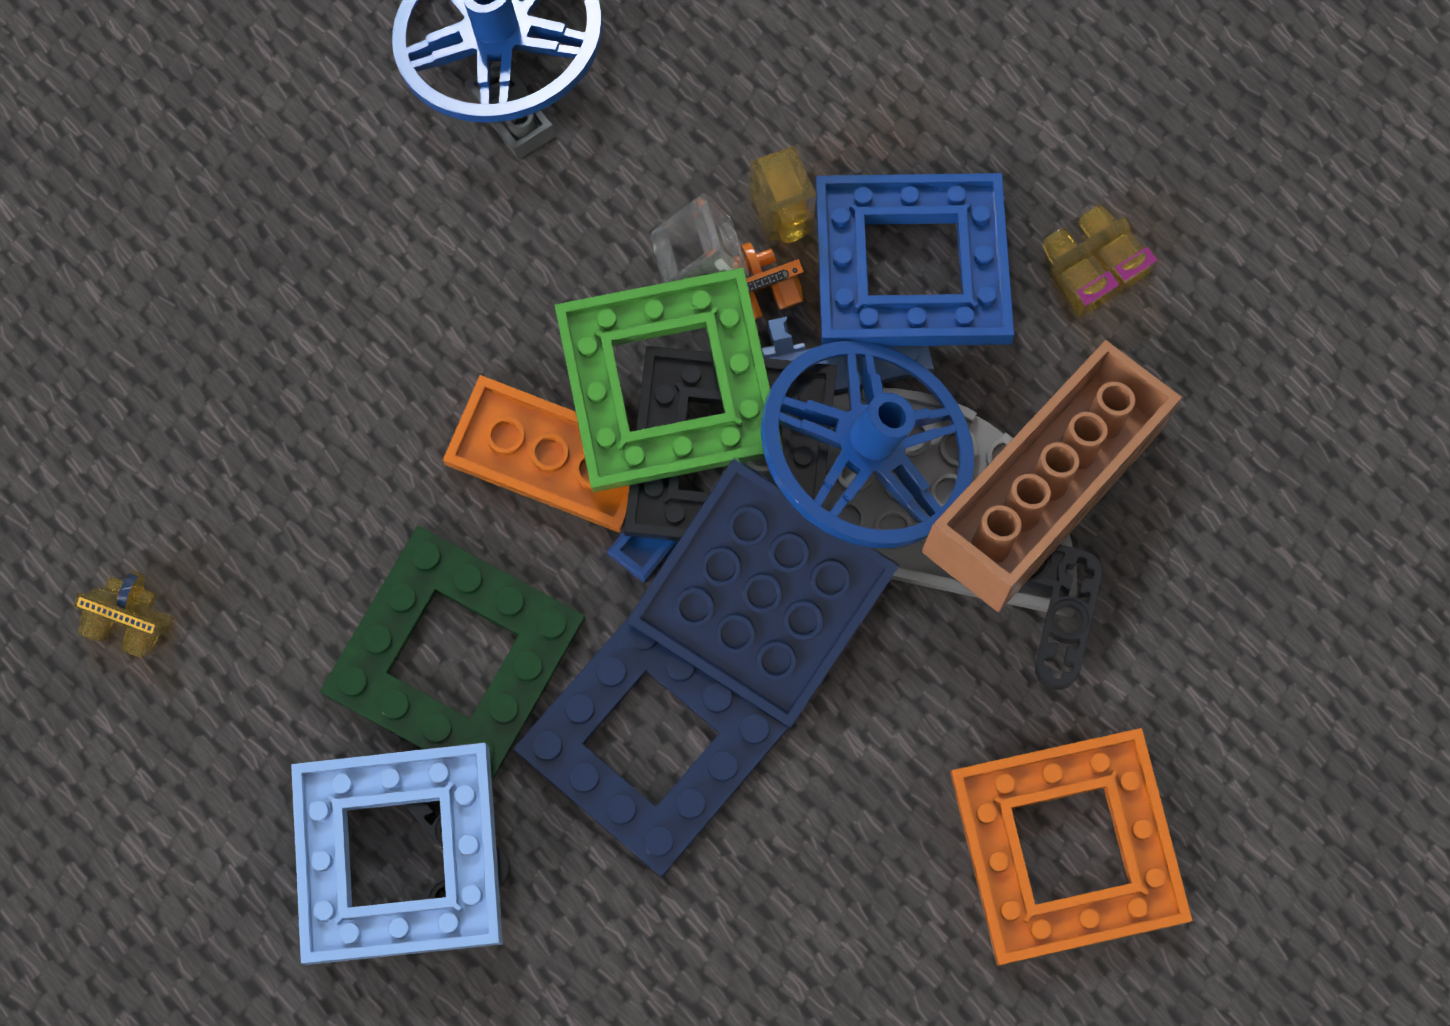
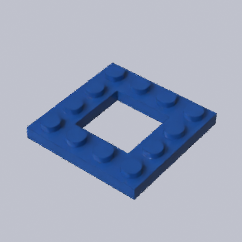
(972, 201)

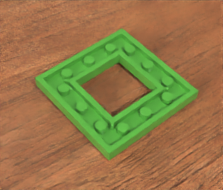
(597, 323)

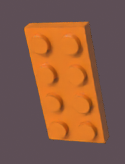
(531, 451)

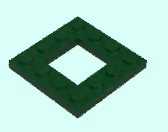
(432, 566)

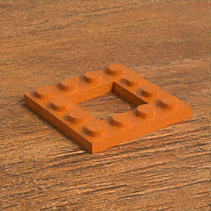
(1125, 772)

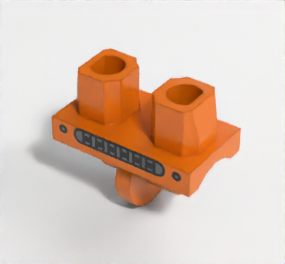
(781, 280)

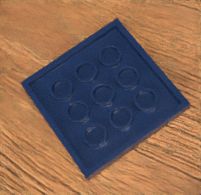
(760, 594)

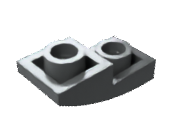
(519, 134)

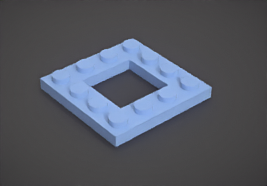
(469, 912)

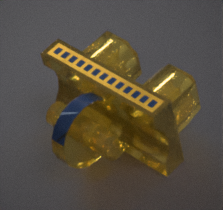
(103, 609)

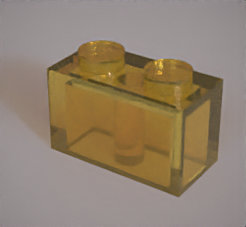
(782, 195)

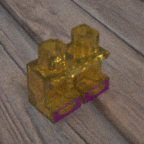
(1100, 265)

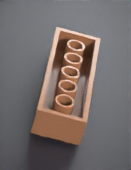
(1050, 475)

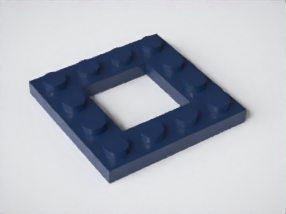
(649, 831)

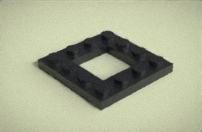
(684, 376)

